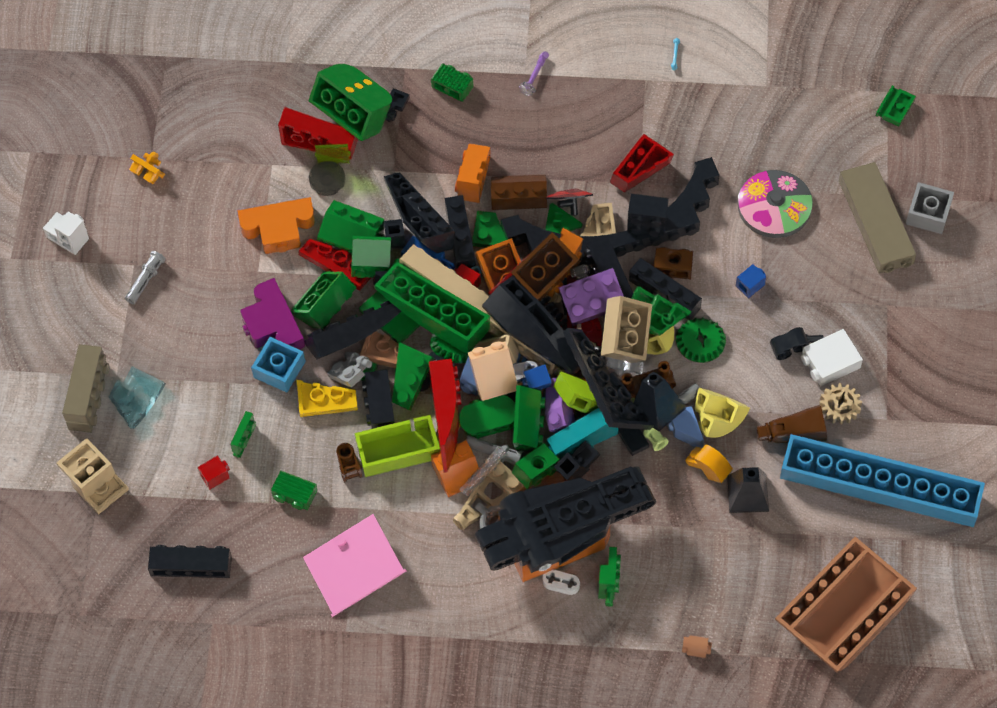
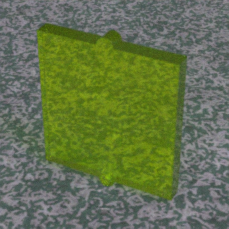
(335, 153)

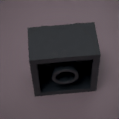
(647, 215)

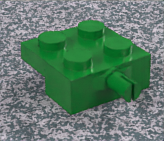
(610, 577)

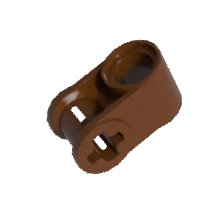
(348, 465)

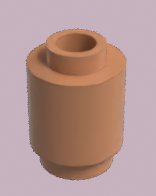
(696, 646)

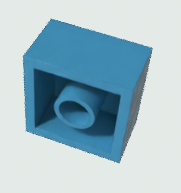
(278, 364)

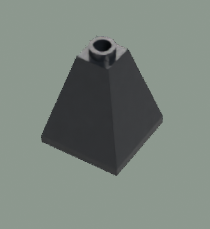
(658, 401)
(748, 491)

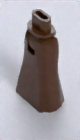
(806, 424)

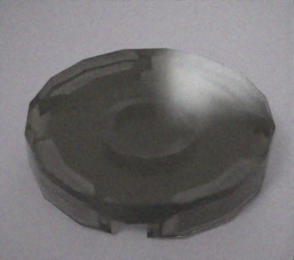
(327, 178)

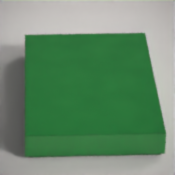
(399, 327)

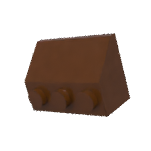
(518, 192)

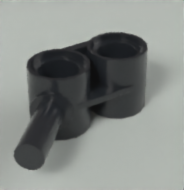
(793, 339)

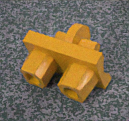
(151, 160)

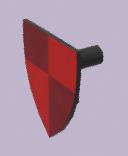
(571, 199)

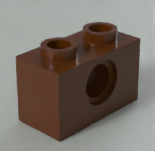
(678, 270)

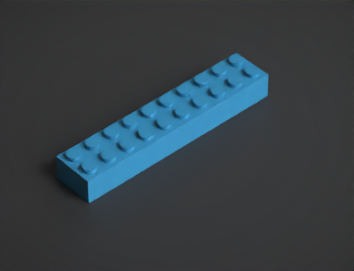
(882, 480)

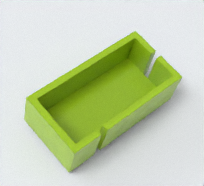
(397, 446)

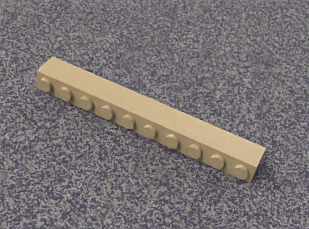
(433, 270)

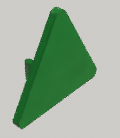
(559, 219)

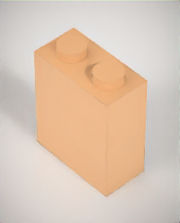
(493, 370)

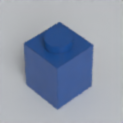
(751, 280)
(536, 378)

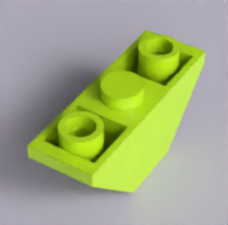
(575, 393)

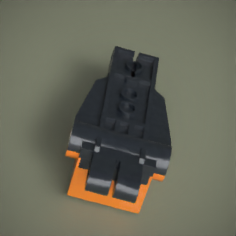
(561, 521)

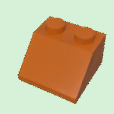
(460, 469)

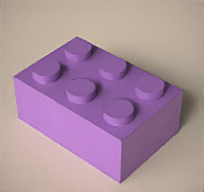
(588, 297)

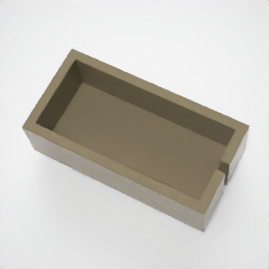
(85, 388)

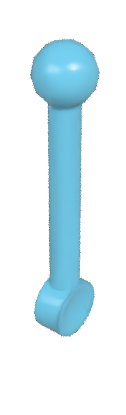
(676, 41)

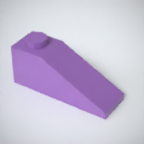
(556, 410)

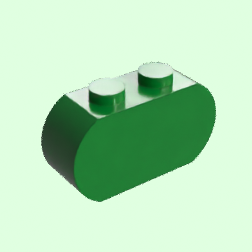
(488, 416)

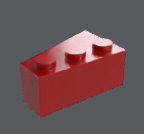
(640, 163)

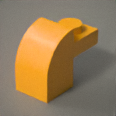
(711, 462)

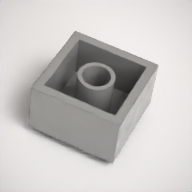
(930, 208)

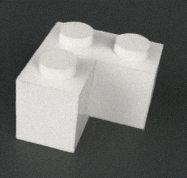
(67, 231)

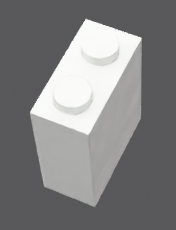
(831, 357)

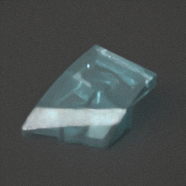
(136, 395)

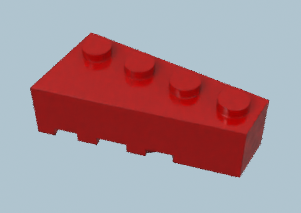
(307, 131)

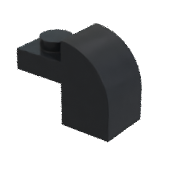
(395, 230)
(577, 464)

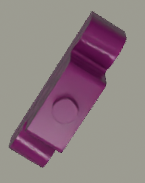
(270, 317)

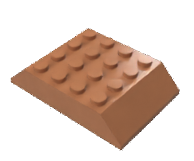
(846, 605)

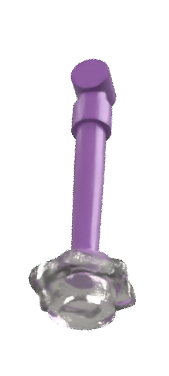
(527, 87)

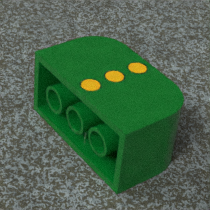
(351, 100)

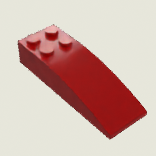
(446, 406)

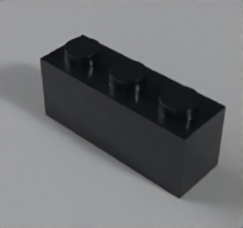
(378, 399)

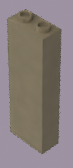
(877, 218)

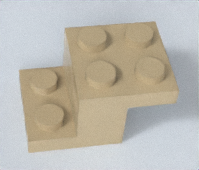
(92, 476)

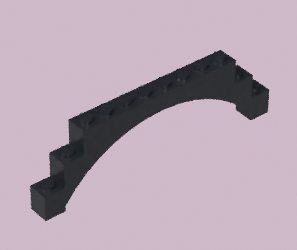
(681, 218)

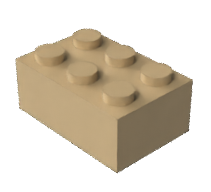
(626, 329)

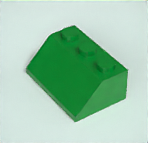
(344, 222)
(323, 299)
(528, 419)

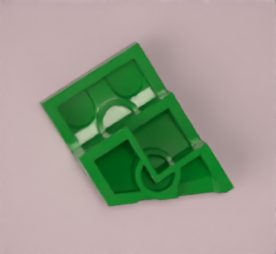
(663, 313)

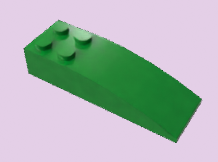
(434, 307)

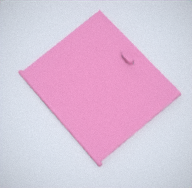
(353, 565)

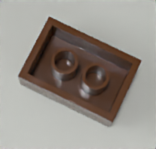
(545, 266)

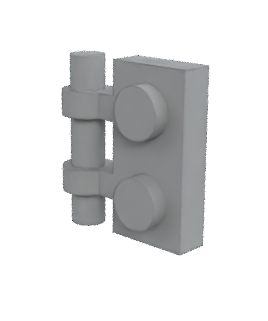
(351, 370)

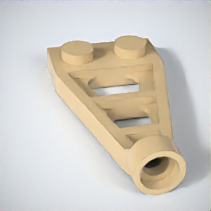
(500, 477)

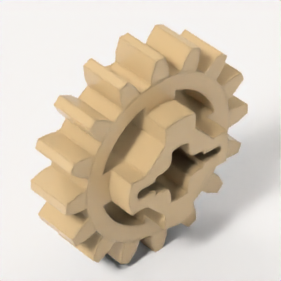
(846, 411)

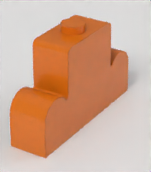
(277, 223)

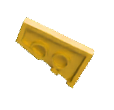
(321, 400)

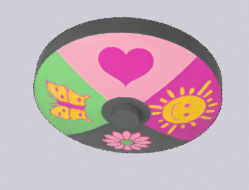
(775, 203)

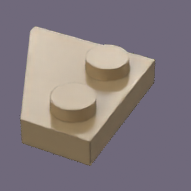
(600, 221)

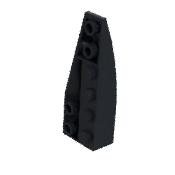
(419, 215)
(530, 323)
(343, 335)

